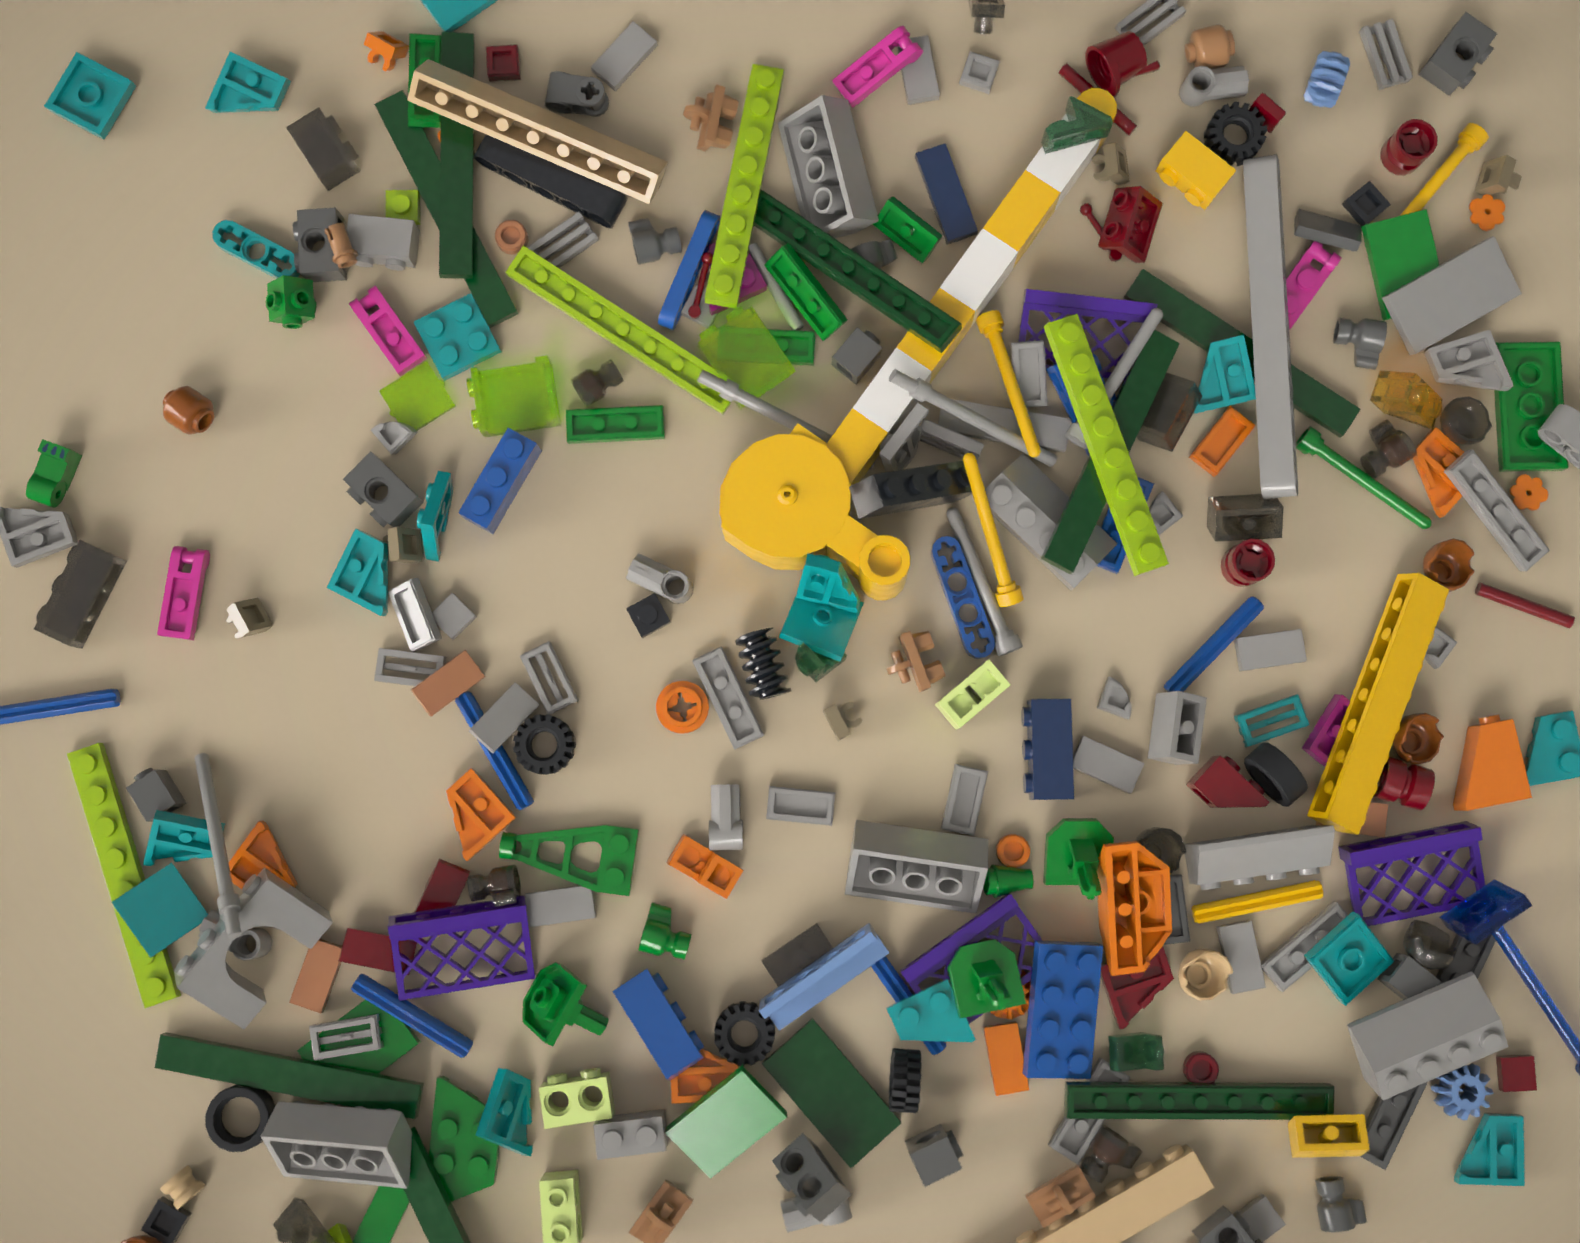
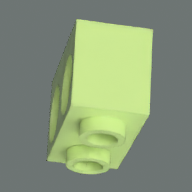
(972, 694)
(579, 1108)
(561, 1207)

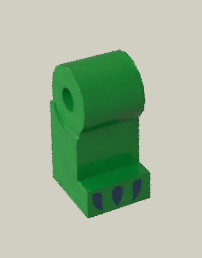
(52, 474)

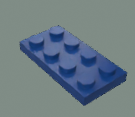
(1062, 1009)

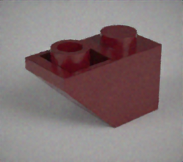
(1224, 787)

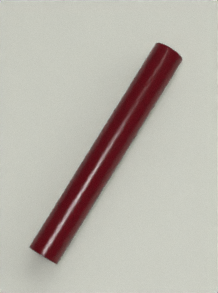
(1082, 84)
(1524, 605)

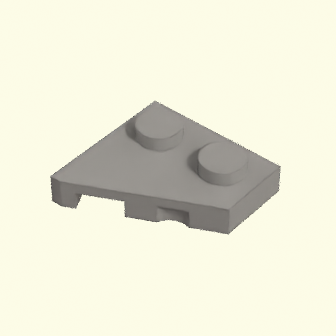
(1470, 363)
(901, 447)
(34, 534)

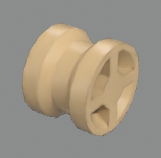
(182, 1187)

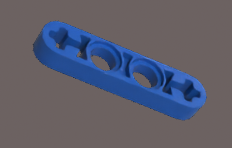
(688, 270)
(958, 598)

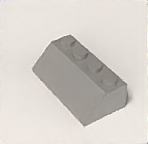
(828, 167)
(1030, 509)
(1258, 855)
(917, 866)
(1427, 1036)
(340, 1143)

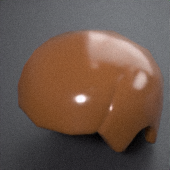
(1449, 563)
(1418, 738)

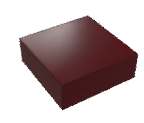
(503, 62)
(1270, 110)
(1516, 1073)

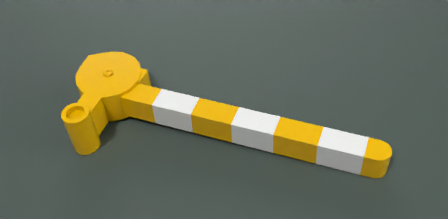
(794, 489)

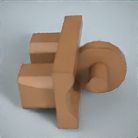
(716, 106)
(914, 645)
(1060, 1196)
(661, 1214)

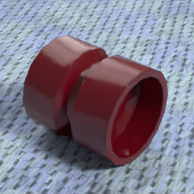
(1409, 147)
(1247, 562)
(1409, 785)

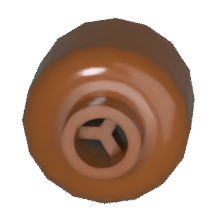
(188, 410)

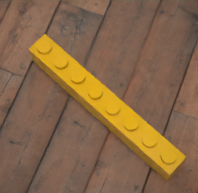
(1378, 703)

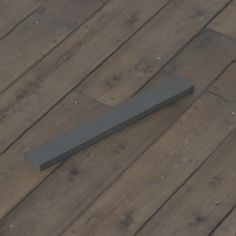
(1390, 1117)

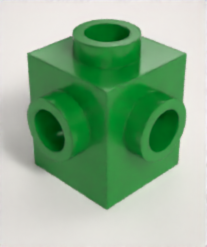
(291, 301)

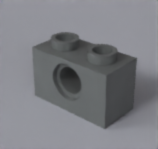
(1469, 39)
(309, 230)
(368, 477)
(934, 1154)

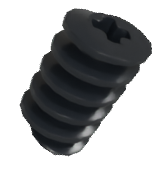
(762, 664)

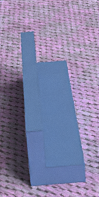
(823, 977)

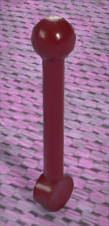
(1086, 210)
(694, 310)

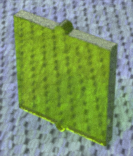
(417, 397)

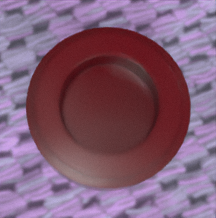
(1200, 1067)

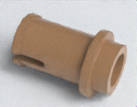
(341, 246)

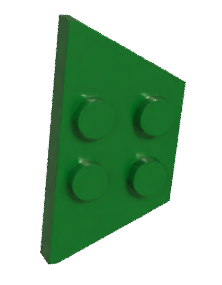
(458, 1155)

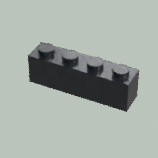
(910, 489)

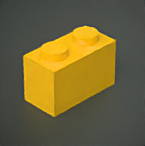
(1195, 170)
(1328, 1136)

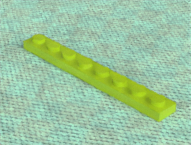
(744, 186)
(614, 325)
(1106, 445)
(119, 864)

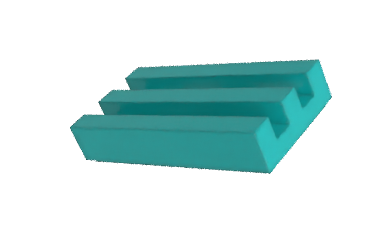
(1246, 729)

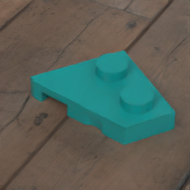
(1226, 375)
(1495, 1153)

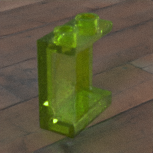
(745, 353)
(514, 398)

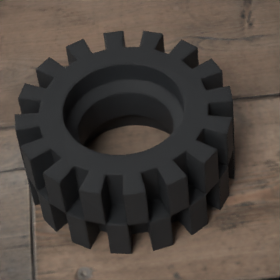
(1242, 118)
(524, 739)
(735, 1052)
(905, 1080)

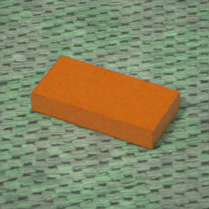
(1222, 441)
(1005, 1058)

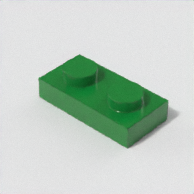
(907, 229)

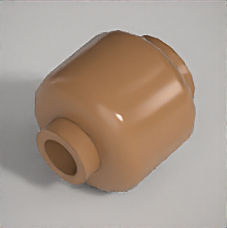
(1210, 47)

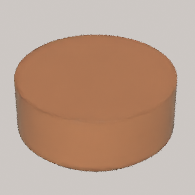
(511, 236)

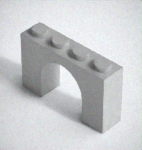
(264, 902)

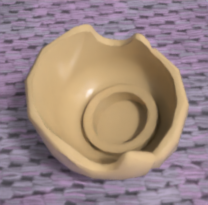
(1204, 974)

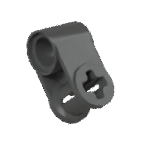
(571, 93)

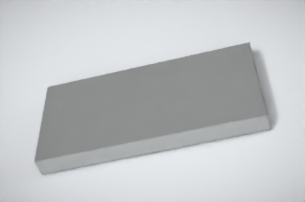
(1451, 295)

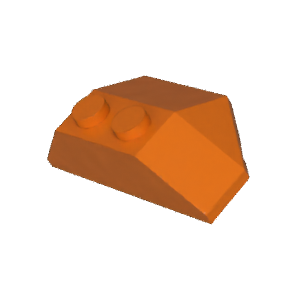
(1132, 906)

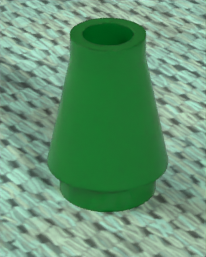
(1007, 880)

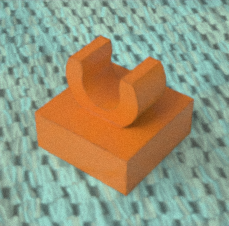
(387, 46)

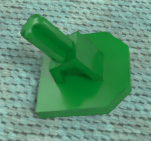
(1074, 852)
(985, 978)
(557, 1002)

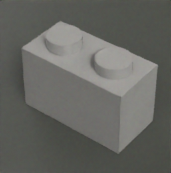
(384, 241)
(1177, 728)
(631, 1134)

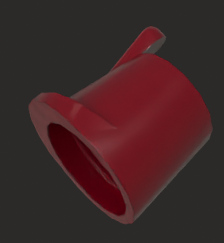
(1117, 61)

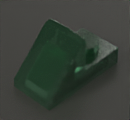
(1084, 126)

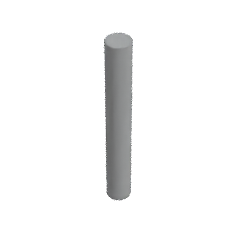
(777, 292)

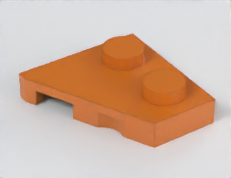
(1432, 458)
(477, 812)
(256, 853)
(700, 1078)

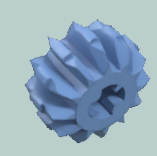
(1327, 79)
(1473, 1093)

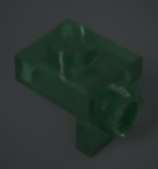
(815, 664)
(1136, 1052)

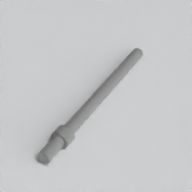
(730, 391)
(923, 391)
(228, 901)

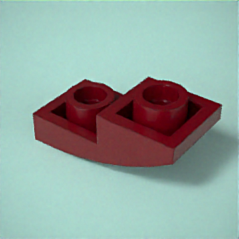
(443, 887)
(373, 950)

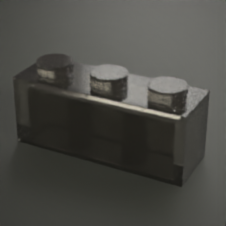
(79, 594)

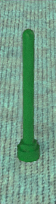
(1312, 443)

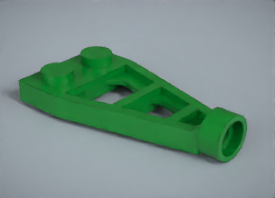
(616, 859)

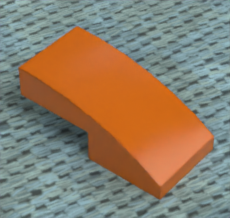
(705, 866)

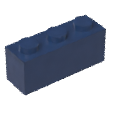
(1048, 749)

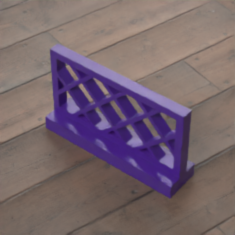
(1083, 306)
(1406, 846)
(453, 920)
(971, 933)

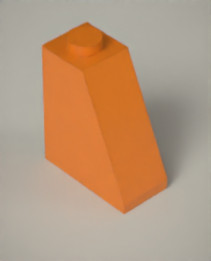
(1491, 766)

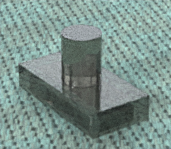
(984, 14)
(797, 954)
(300, 1225)

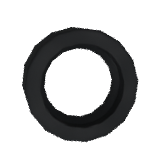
(1276, 774)
(215, 1126)

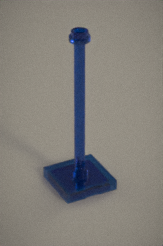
(1485, 915)

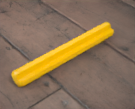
(1257, 901)

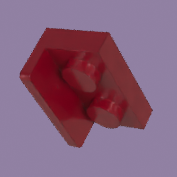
(1131, 223)

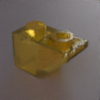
(1407, 398)

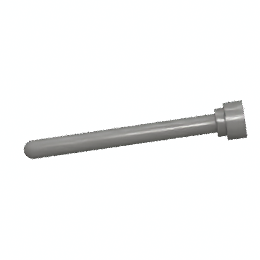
(1074, 432)
(1005, 639)

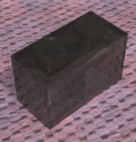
(323, 148)
(1170, 412)
(1244, 517)

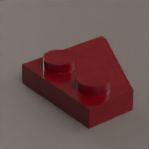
(1136, 990)

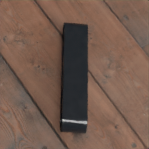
(552, 181)

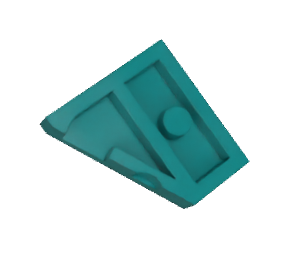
(246, 87)
(435, 515)
(363, 573)
(827, 584)
(1554, 749)
(178, 838)
(930, 1016)
(508, 1113)

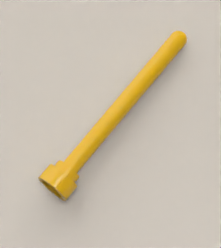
(1470, 140)
(991, 326)
(1007, 591)

